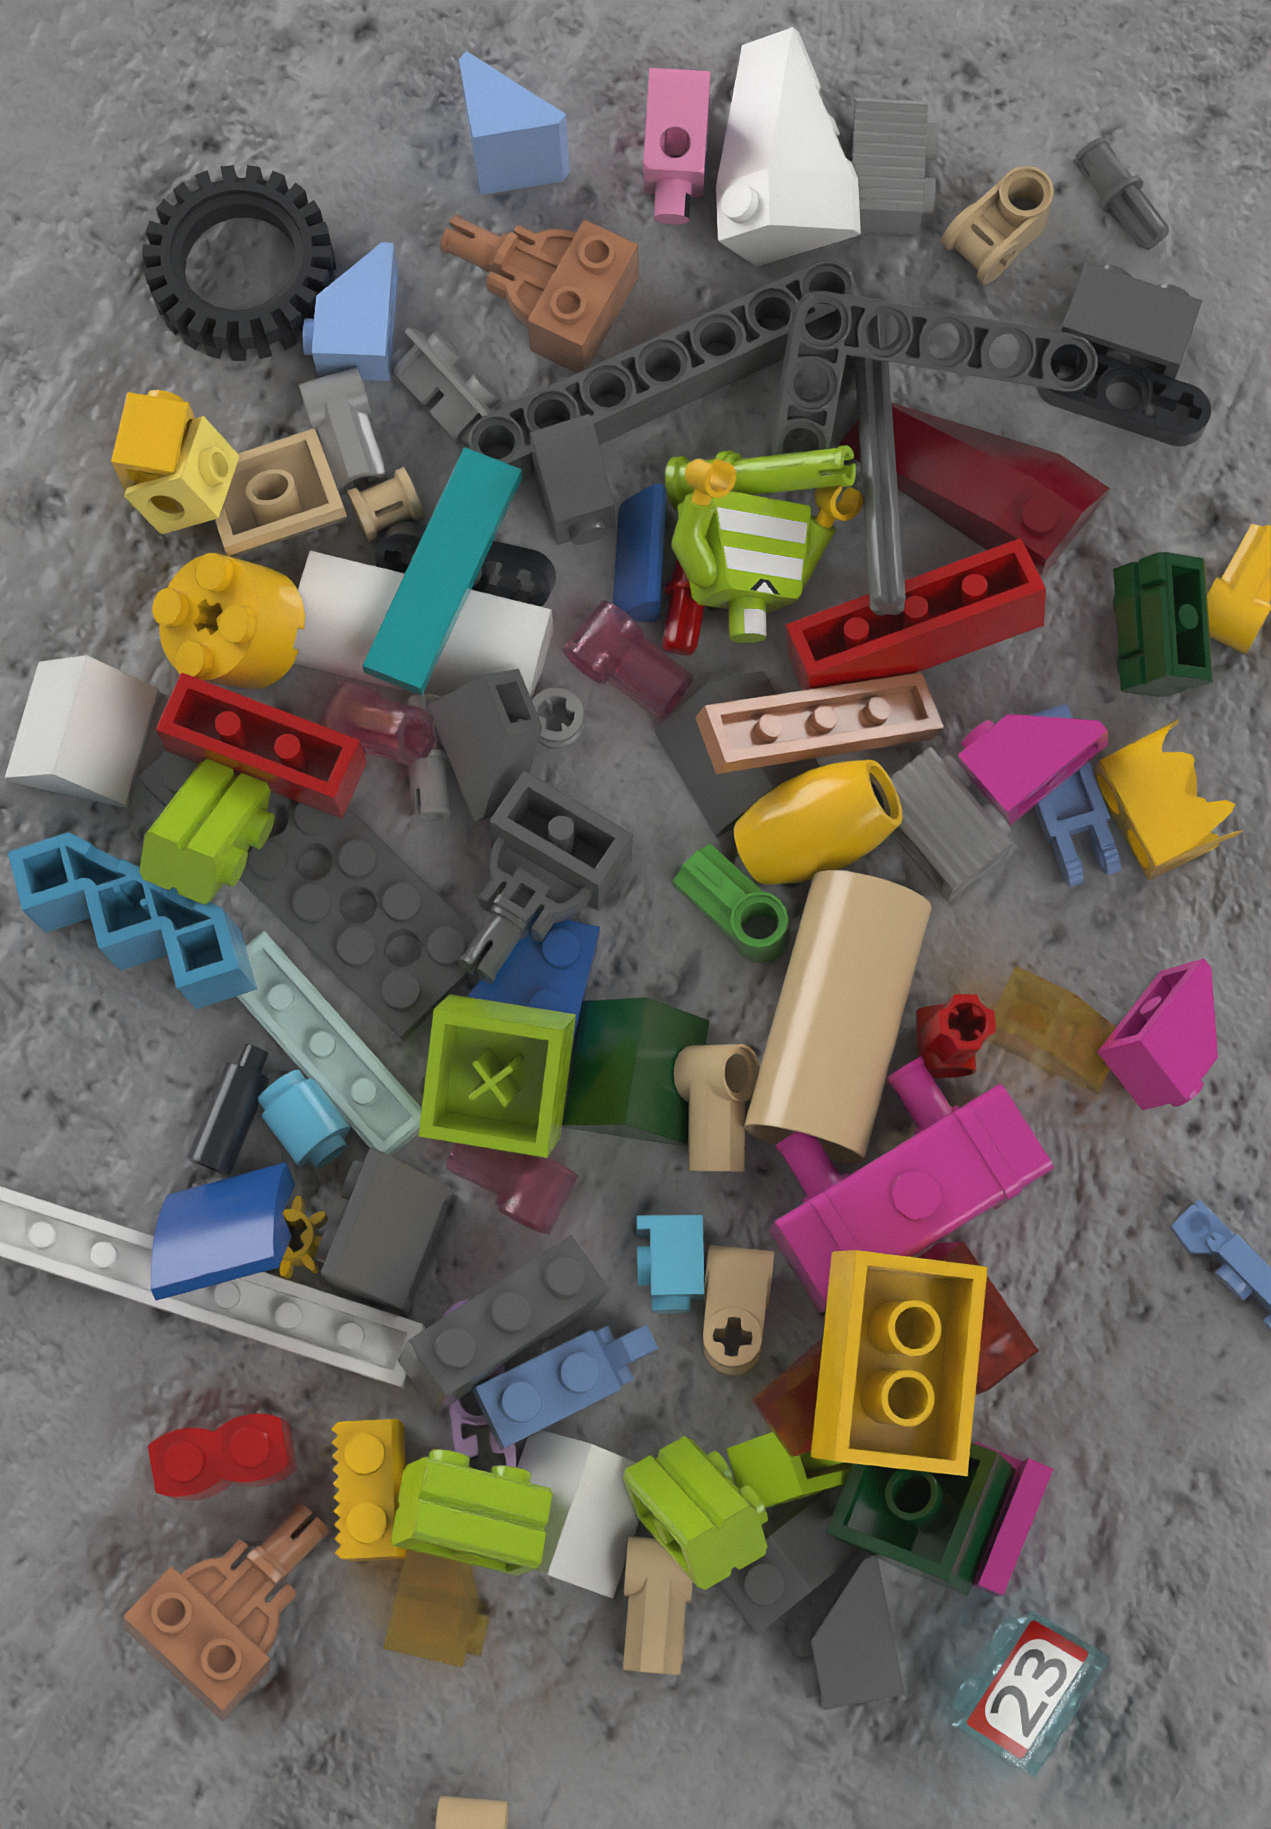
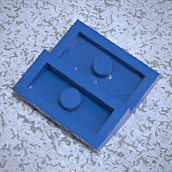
(221, 1231)

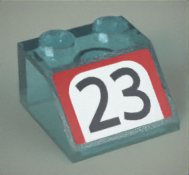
(1027, 1691)

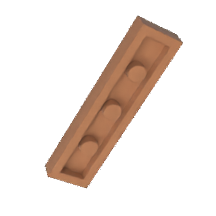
(818, 722)

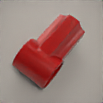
(953, 1034)

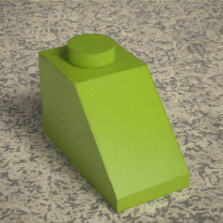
(780, 1477)

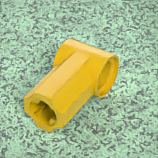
(1242, 596)

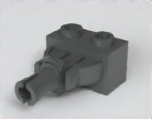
(546, 862)

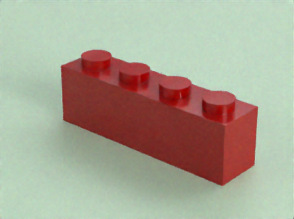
(943, 619)

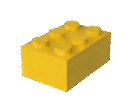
(899, 1362)

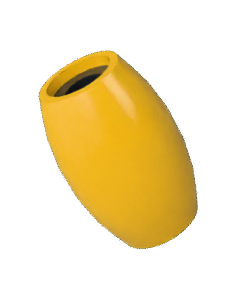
(818, 822)

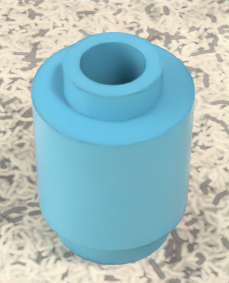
(304, 1120)

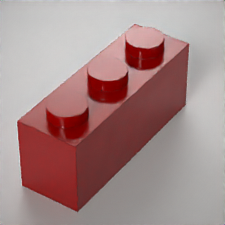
(263, 742)

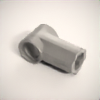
(342, 419)

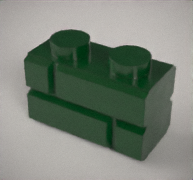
(1162, 625)

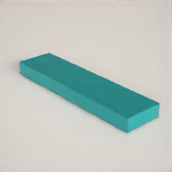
(442, 571)

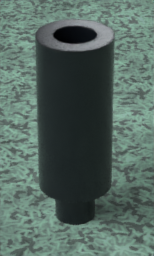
(230, 1112)

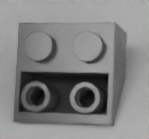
(384, 1231)

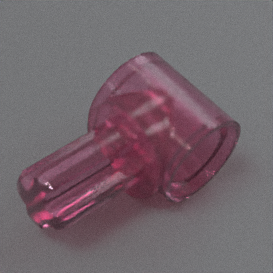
(528, 1188)

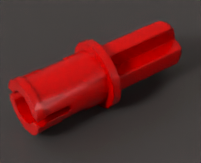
(683, 616)

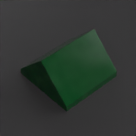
(626, 1070)

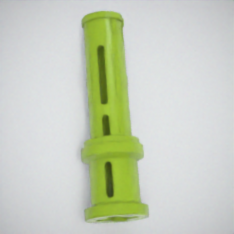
(770, 472)

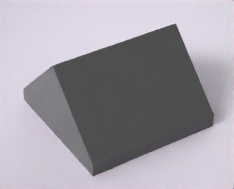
(730, 794)

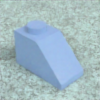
(356, 318)

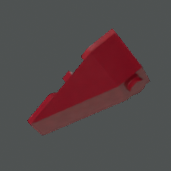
(990, 484)

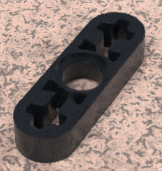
(1159, 426)
(510, 556)

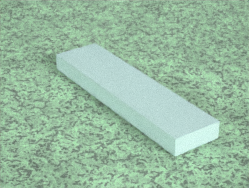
(328, 1050)

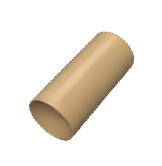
(839, 1013)

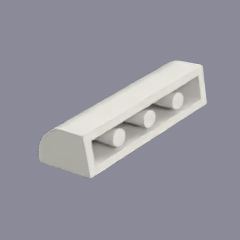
(350, 600)

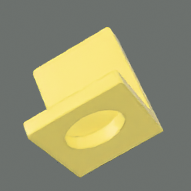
(197, 482)

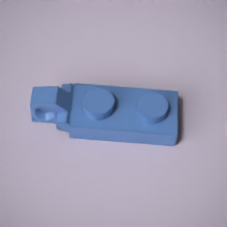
(1241, 1266)
(560, 1382)

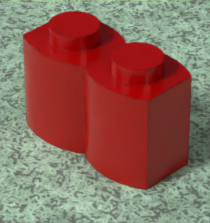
(203, 1463)

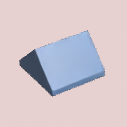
(511, 131)

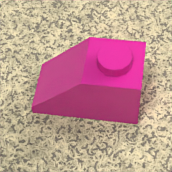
(1028, 758)
(1166, 1038)

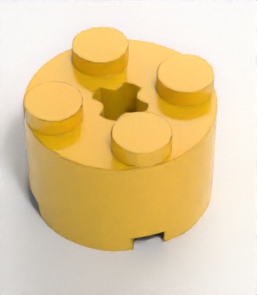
(229, 621)

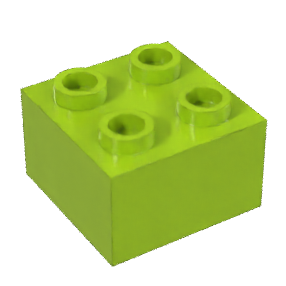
(497, 1075)

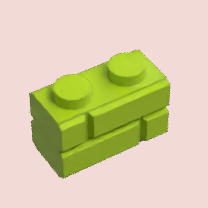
(207, 832)
(697, 1511)
(472, 1513)

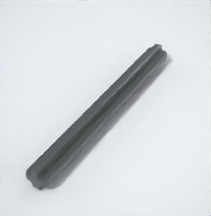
(879, 477)

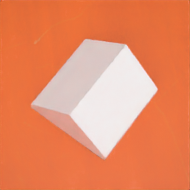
(83, 730)
(587, 1510)

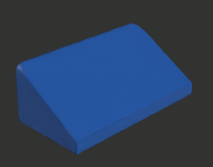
(640, 554)

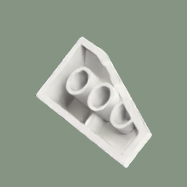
(781, 163)

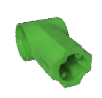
(731, 901)

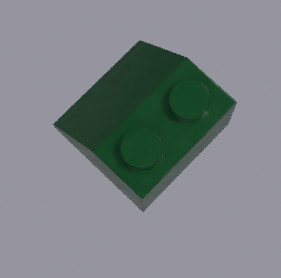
(925, 1519)

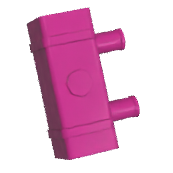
(914, 1193)

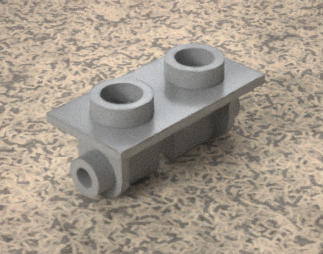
(433, 367)

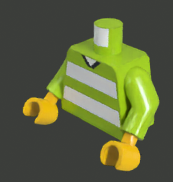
(751, 548)

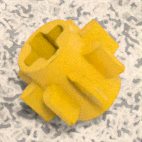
(309, 1237)

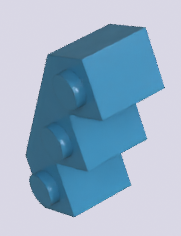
(132, 918)

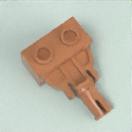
(554, 281)
(216, 1621)

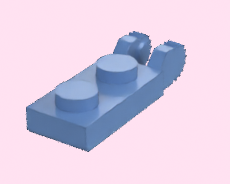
(1075, 809)

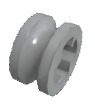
(574, 712)

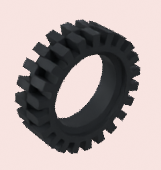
(218, 202)

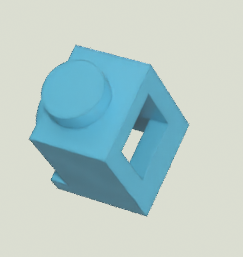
(672, 1261)

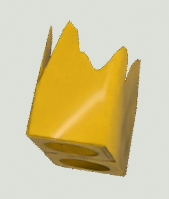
(1158, 804)

